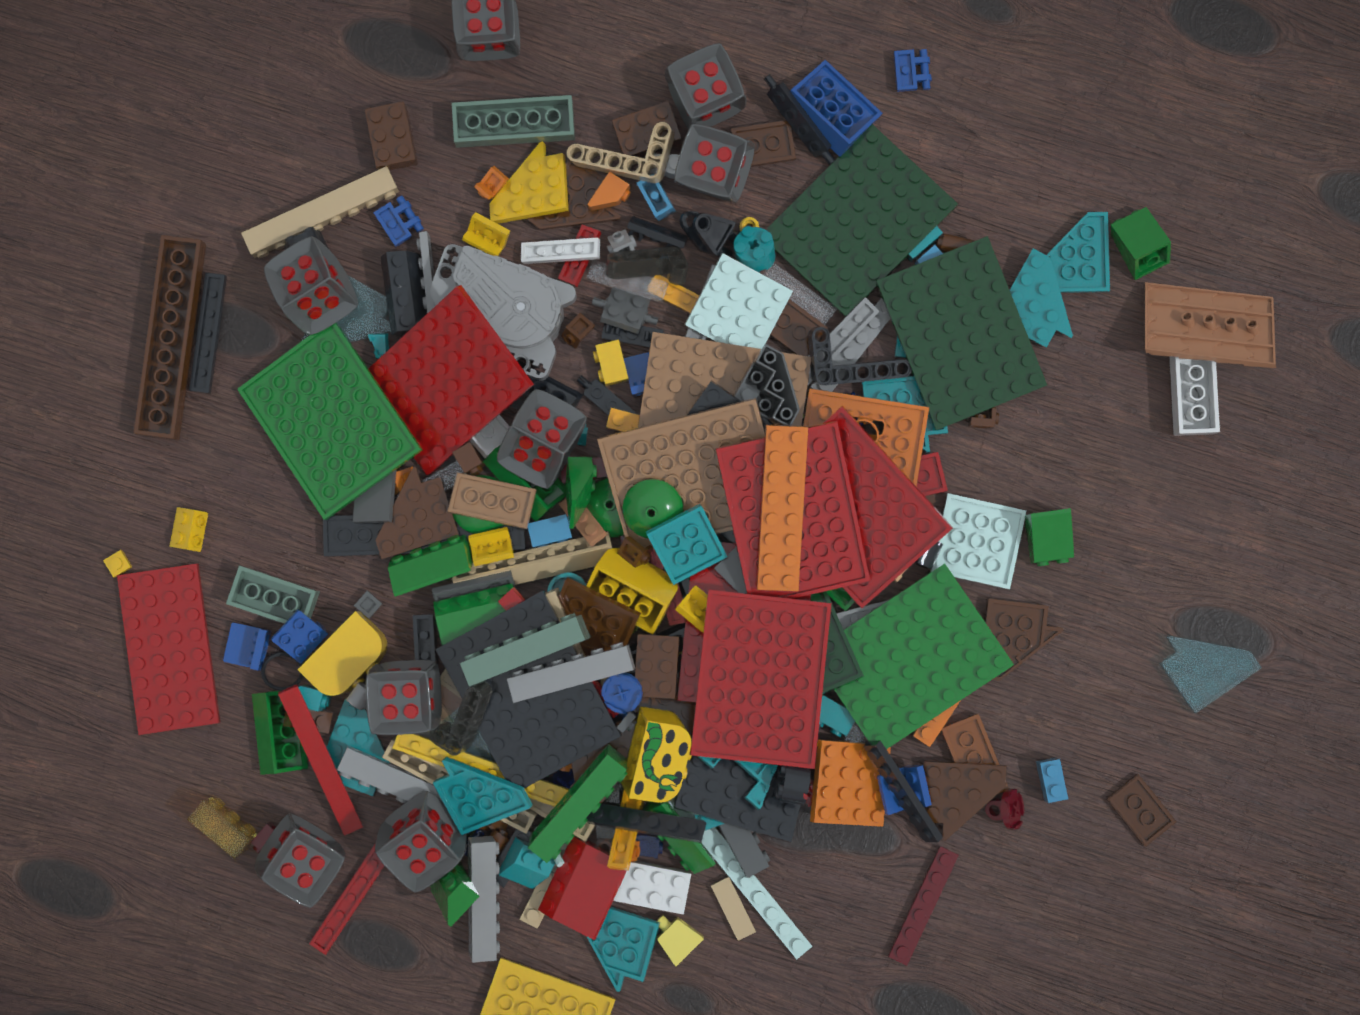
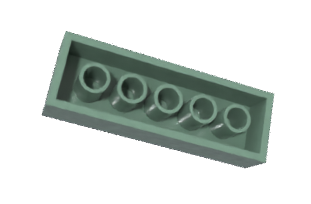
(513, 121)
(521, 651)

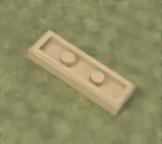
(733, 908)

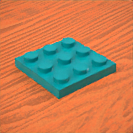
(686, 544)

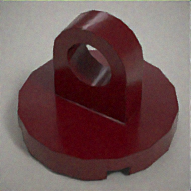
(1011, 809)

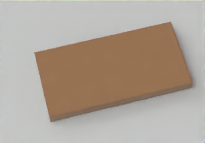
(492, 500)

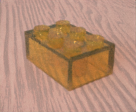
(223, 826)

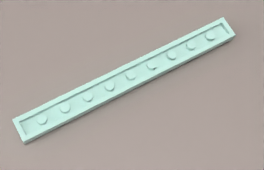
(753, 890)

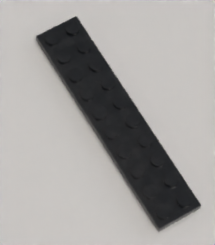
(348, 538)

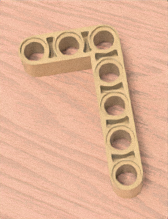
(626, 161)

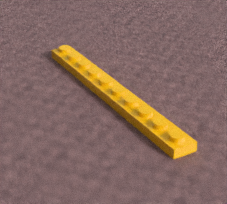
(425, 749)

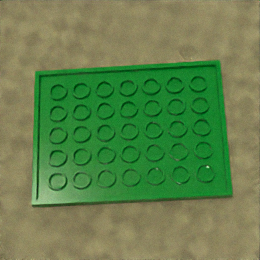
(329, 420)
(918, 658)

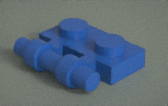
(906, 71)
(393, 224)

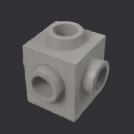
(620, 242)

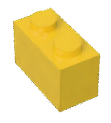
(611, 362)

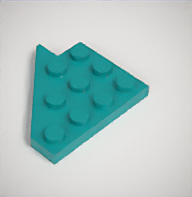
(1083, 256)
(1040, 299)
(902, 391)
(354, 731)
(478, 797)
(625, 945)

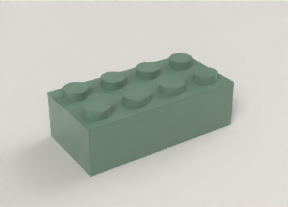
(270, 595)

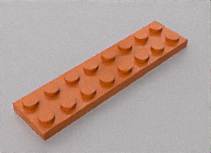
(782, 507)

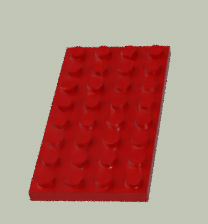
(168, 649)

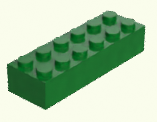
(578, 804)

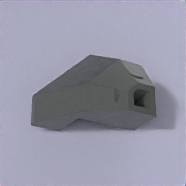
(771, 386)

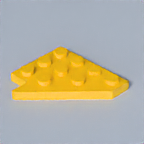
(534, 189)

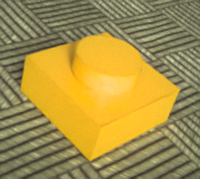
(117, 563)

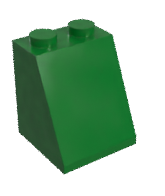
(1141, 242)
(1050, 536)

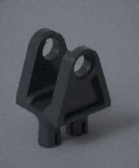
(709, 232)

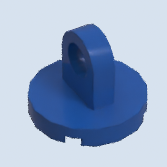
(622, 693)

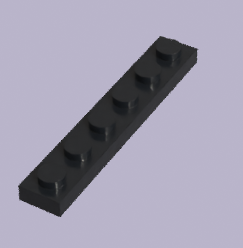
(208, 333)
(900, 787)
(648, 822)

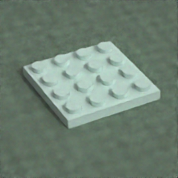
(738, 305)
(982, 540)

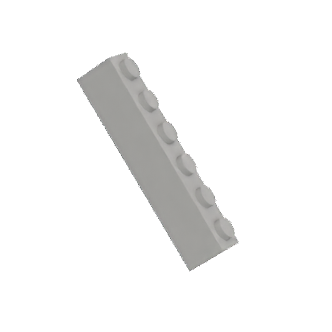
(570, 673)
(382, 775)
(482, 913)

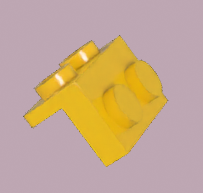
(486, 235)
(188, 529)
(491, 546)
(694, 607)

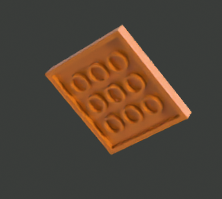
(846, 786)

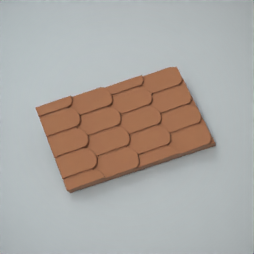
(1209, 325)

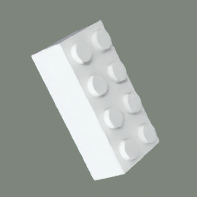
(1194, 397)
(655, 887)

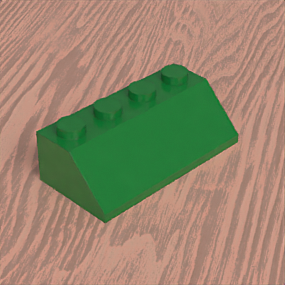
(544, 499)
(430, 564)
(465, 612)
(277, 745)
(693, 854)
(454, 893)

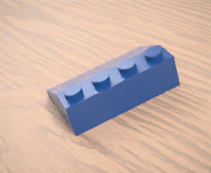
(835, 106)

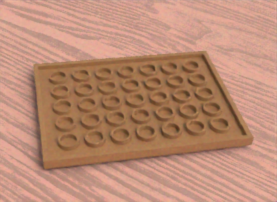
(684, 366)
(683, 456)

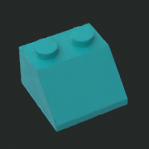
(525, 866)

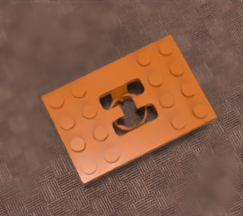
(902, 423)

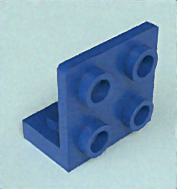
(636, 371)
(299, 636)
(247, 646)
(916, 778)

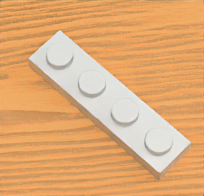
(560, 250)

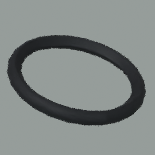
(266, 680)

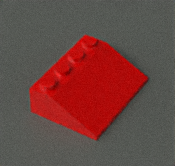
(582, 888)

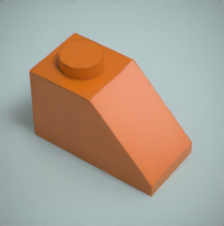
(609, 193)

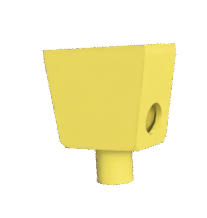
(677, 938)

